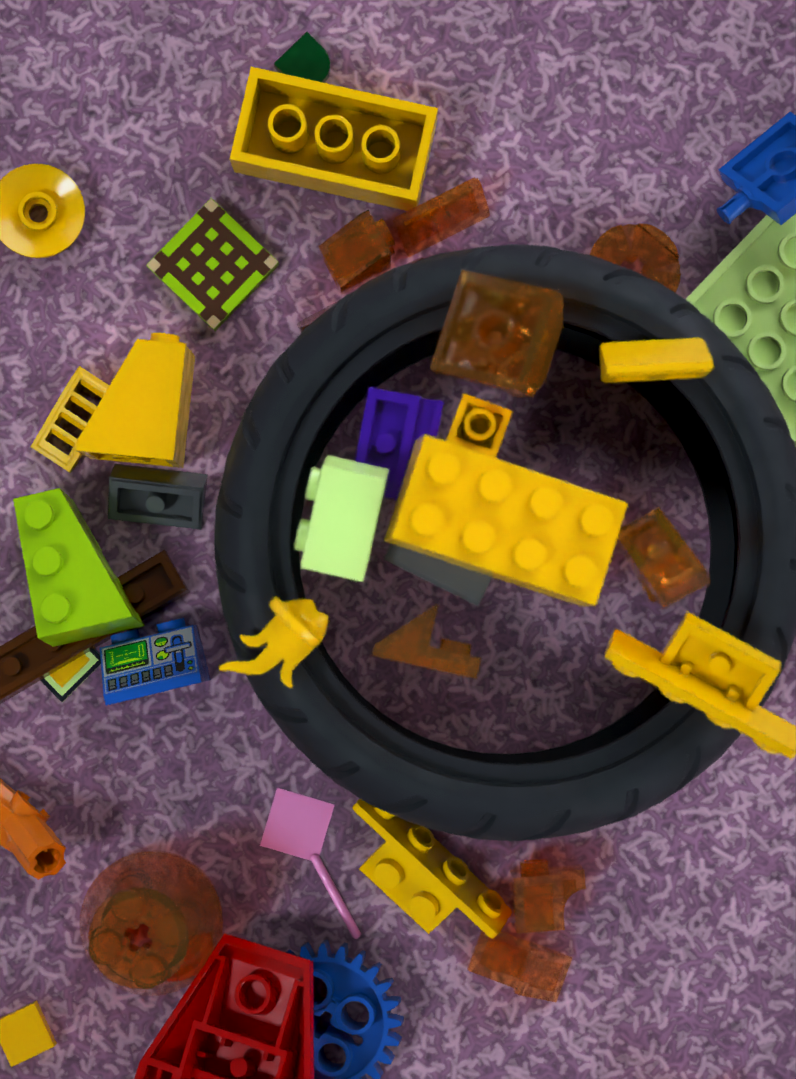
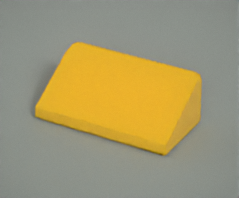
(654, 360)

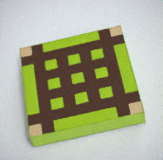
(213, 264)

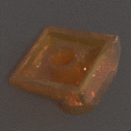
(500, 334)

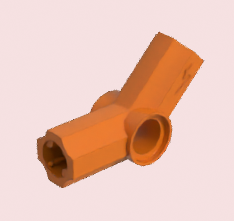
(28, 835)

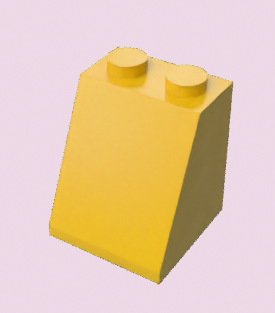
(145, 406)

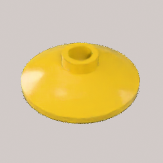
(46, 187)

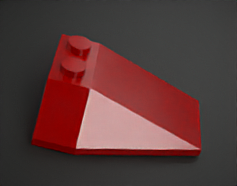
(239, 1019)

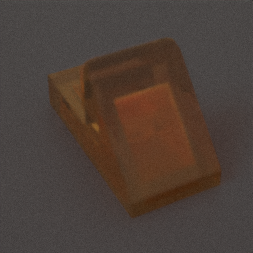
(661, 559)
(412, 646)
(521, 964)

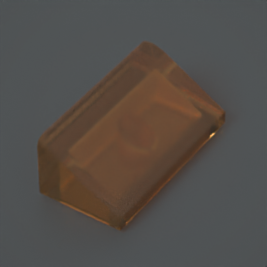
(441, 217)

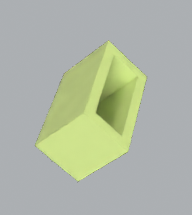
(343, 517)

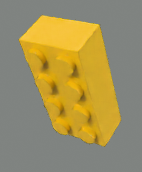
(333, 139)
(505, 521)

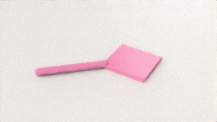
(299, 829)

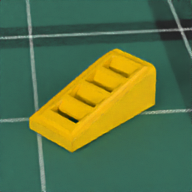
(60, 410)

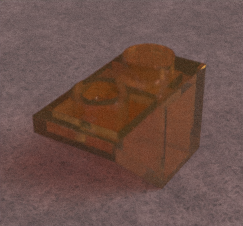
(358, 252)

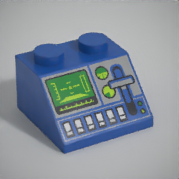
(152, 663)

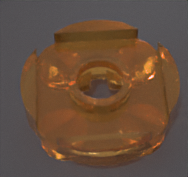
(645, 244)

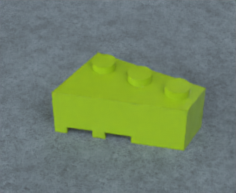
(67, 574)

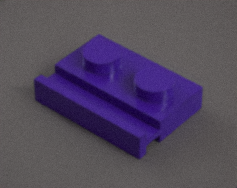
(390, 430)

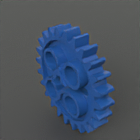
(347, 982)

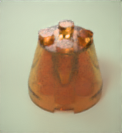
(170, 899)

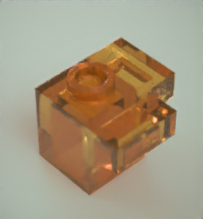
(541, 894)

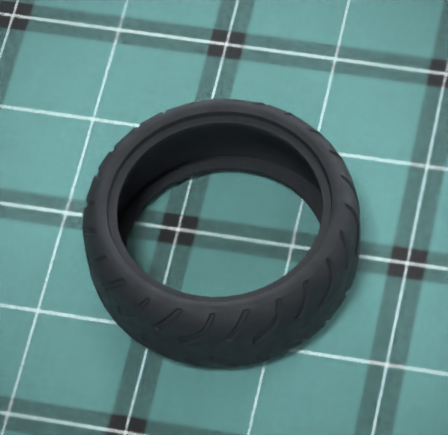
(749, 494)

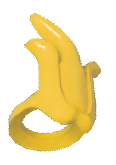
(289, 636)

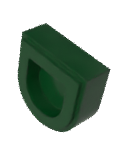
(305, 60)

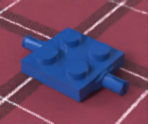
(764, 174)

